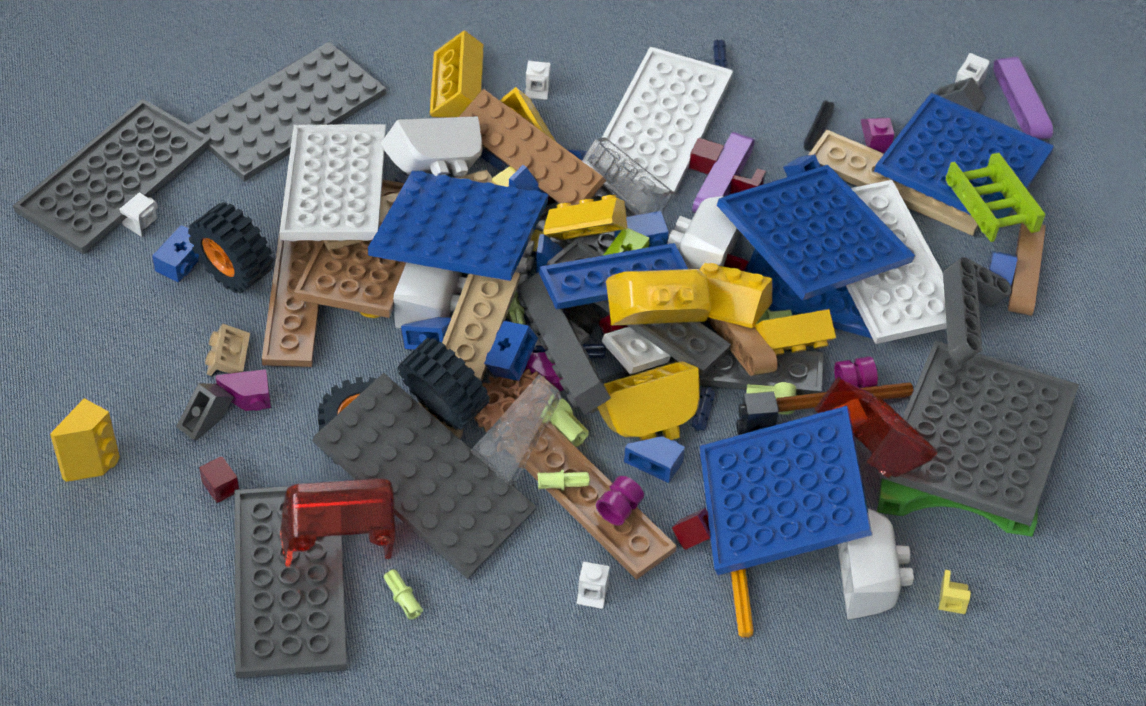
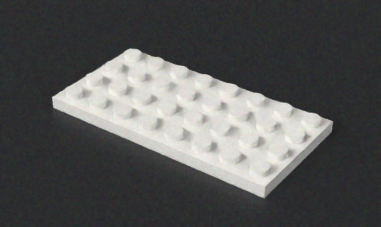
(667, 112)
(333, 183)
(908, 297)

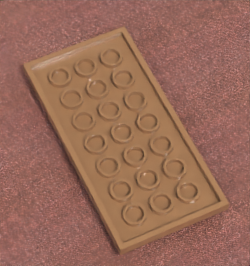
(350, 277)

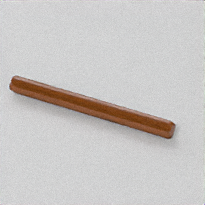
(811, 400)

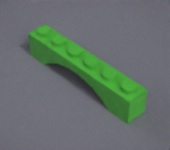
(902, 500)

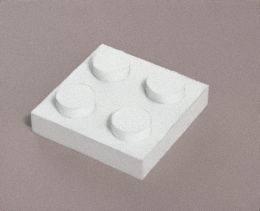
(634, 350)

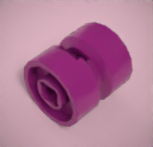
(860, 373)
(619, 502)

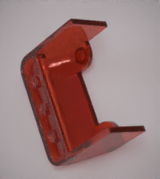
(890, 438)
(338, 510)

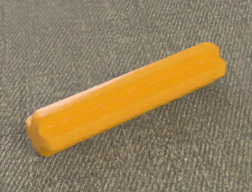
(742, 603)

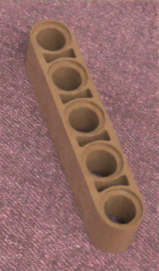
(1027, 271)
(747, 347)

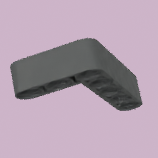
(964, 288)

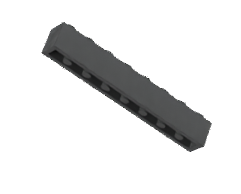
(563, 346)

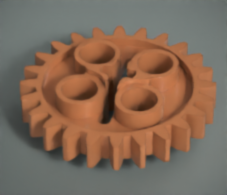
(502, 395)

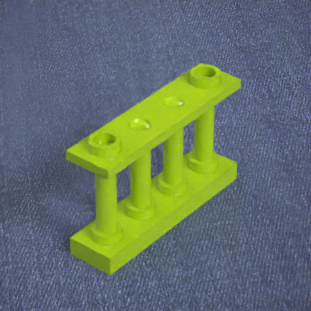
(1004, 182)

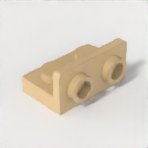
(227, 350)

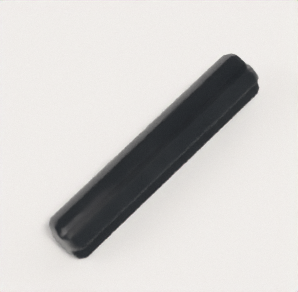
(818, 125)

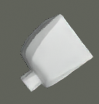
(435, 145)
(706, 236)
(426, 293)
(872, 569)

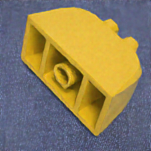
(658, 297)
(652, 401)

